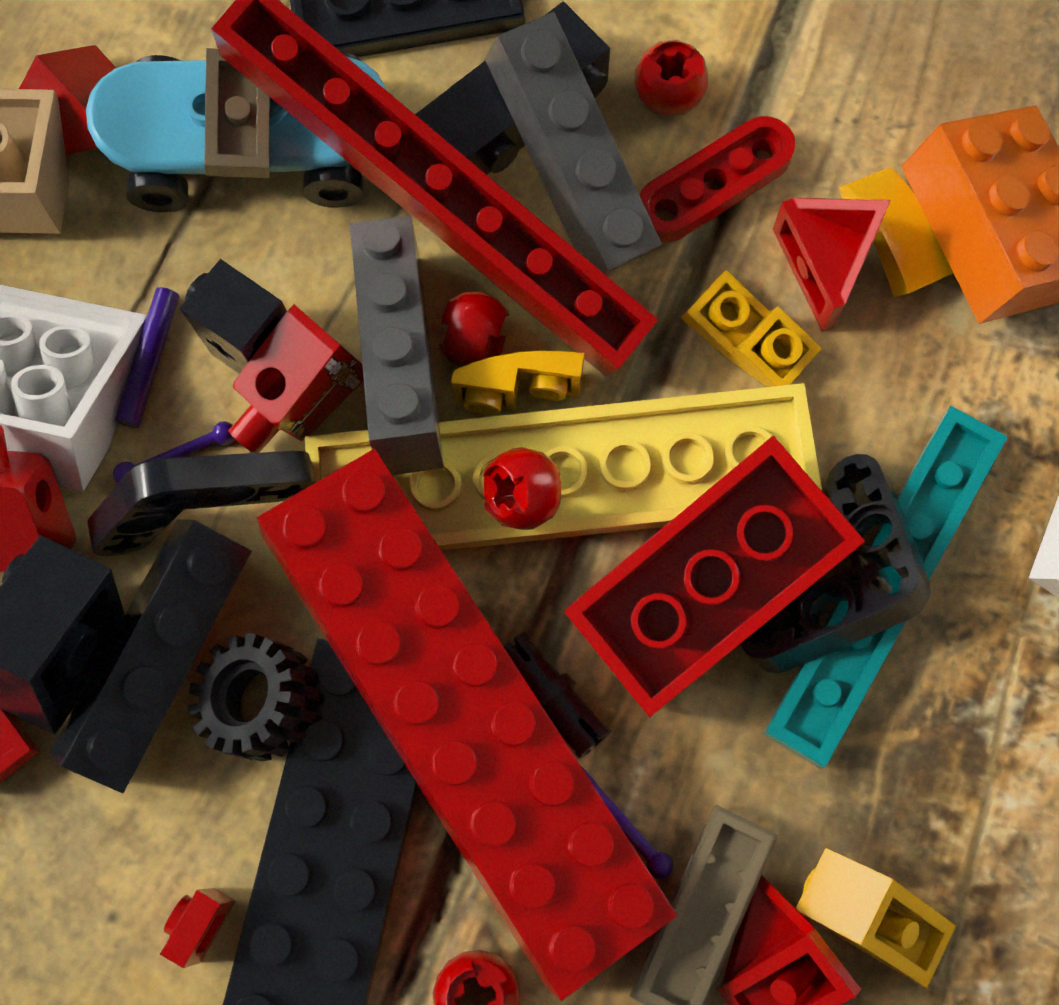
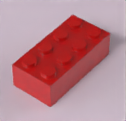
(713, 576)

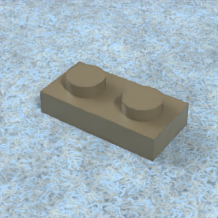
(235, 122)

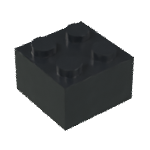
(53, 630)

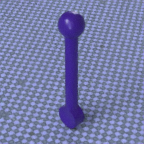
(218, 435)
(659, 863)

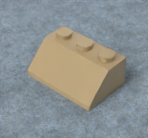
(31, 162)

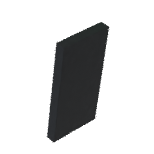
(395, 25)

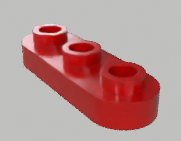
(724, 160)

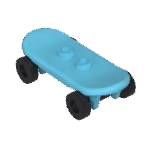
(154, 125)

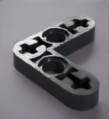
(162, 488)
(862, 586)

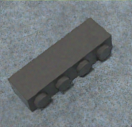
(571, 144)
(395, 346)

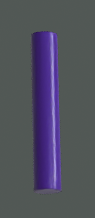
(147, 357)

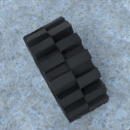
(222, 693)

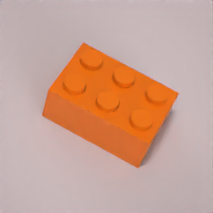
(994, 208)

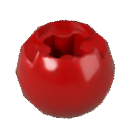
(671, 78)
(473, 328)
(522, 488)
(488, 970)

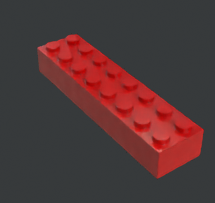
(466, 724)

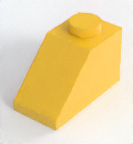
(875, 916)

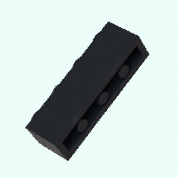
(475, 115)
(149, 655)

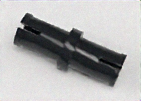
(556, 695)

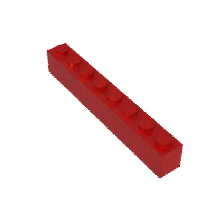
(432, 181)

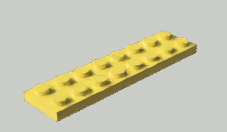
(616, 461)

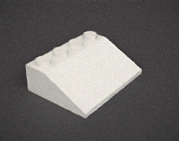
(63, 378)

